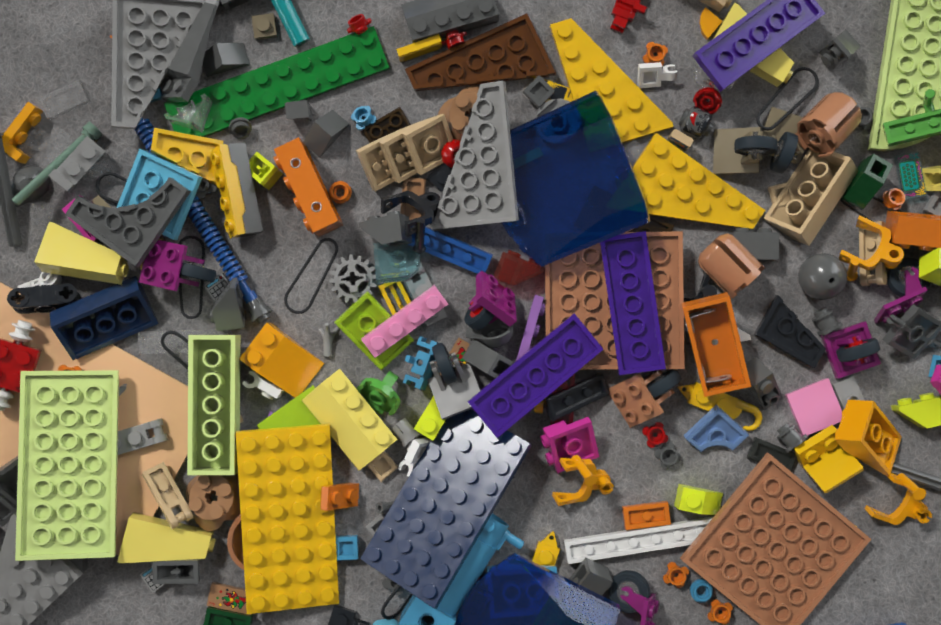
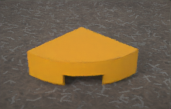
(708, 23)

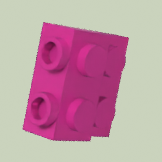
(569, 440)

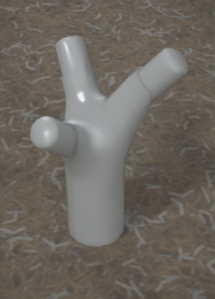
(328, 339)

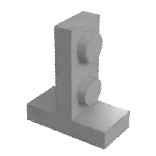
(77, 164)

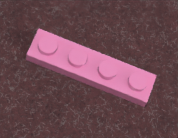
(404, 321)

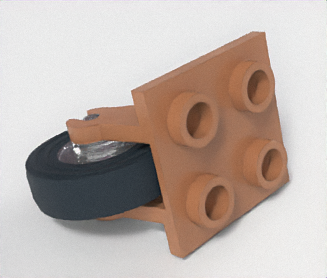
(636, 395)

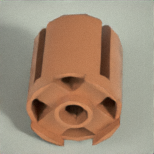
(828, 123)
(729, 264)

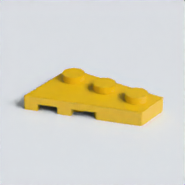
(186, 151)

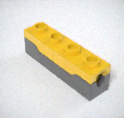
(236, 190)

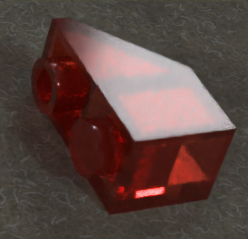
(515, 270)

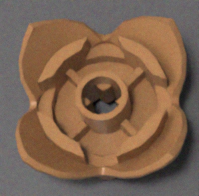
(457, 108)
(209, 513)

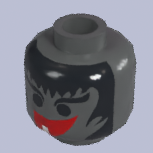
(696, 122)

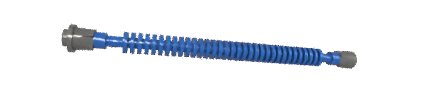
(214, 241)

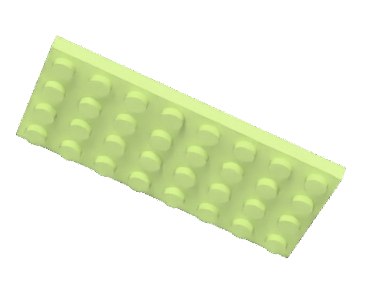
(67, 465)

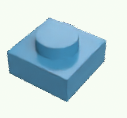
(347, 547)

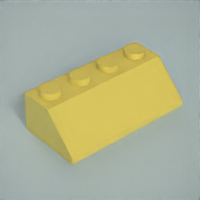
(351, 419)

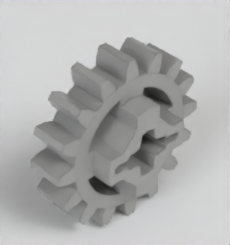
(352, 268)

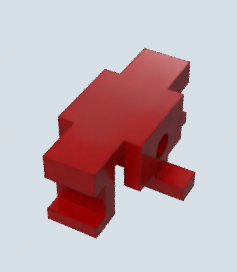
(624, 12)

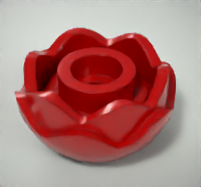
(708, 93)
(448, 152)

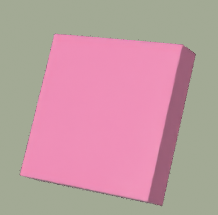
(815, 407)

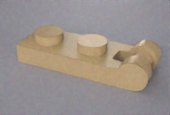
(868, 244)
(167, 494)

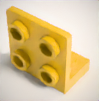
(826, 460)

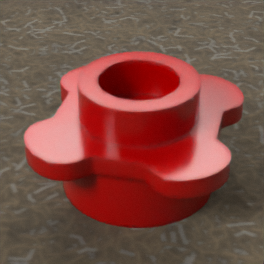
(358, 24)
(454, 38)
(660, 438)

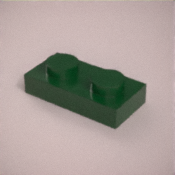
(218, 616)

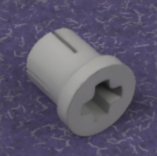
(405, 432)

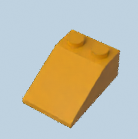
(281, 360)
(868, 435)

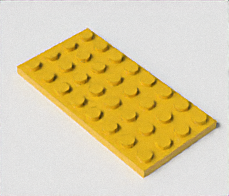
(284, 531)

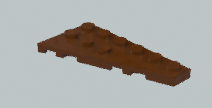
(497, 55)

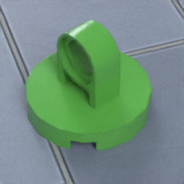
(380, 393)

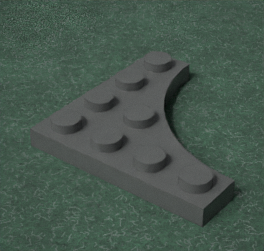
(134, 227)

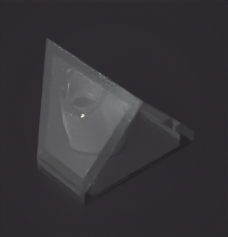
(192, 115)

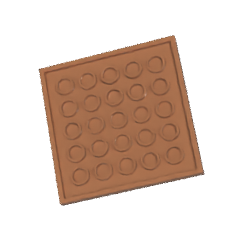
(579, 287)
(775, 546)

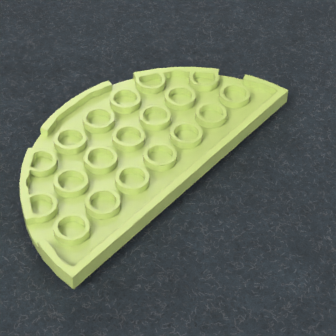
(907, 66)

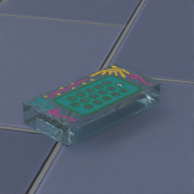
(910, 175)

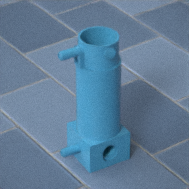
(488, 542)

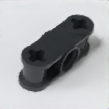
(42, 298)

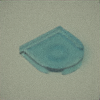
(395, 263)

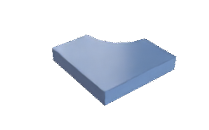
(716, 429)

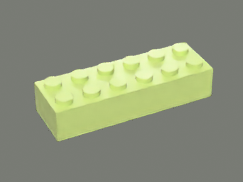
(213, 404)

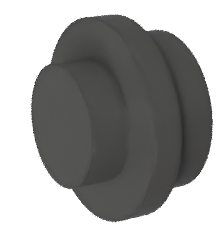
(240, 128)

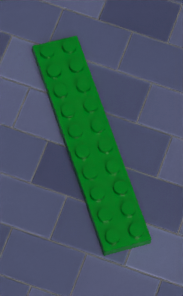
(288, 81)

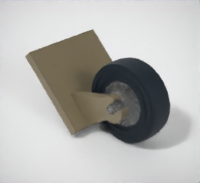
(788, 147)
(741, 150)

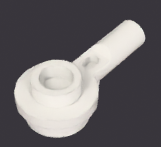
(44, 279)

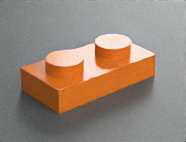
(339, 496)
(646, 515)

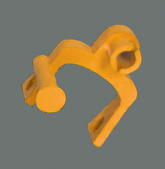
(886, 253)
(593, 480)
(910, 506)

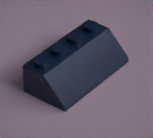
(103, 318)

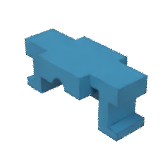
(425, 369)

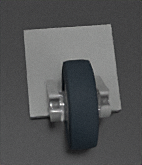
(453, 386)

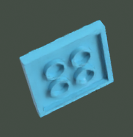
(148, 176)

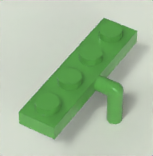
(916, 126)

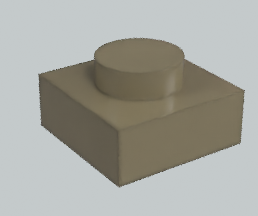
(264, 26)

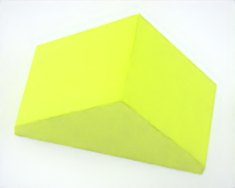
(264, 171)

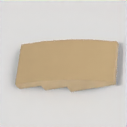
(405, 152)

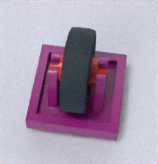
(490, 303)
(851, 349)

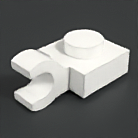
(652, 74)
(268, 388)
(415, 451)

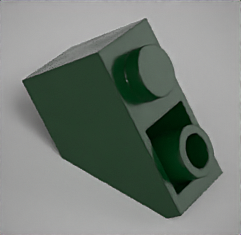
(867, 182)

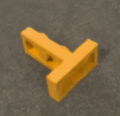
(17, 131)

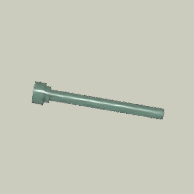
(88, 130)

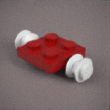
(14, 359)

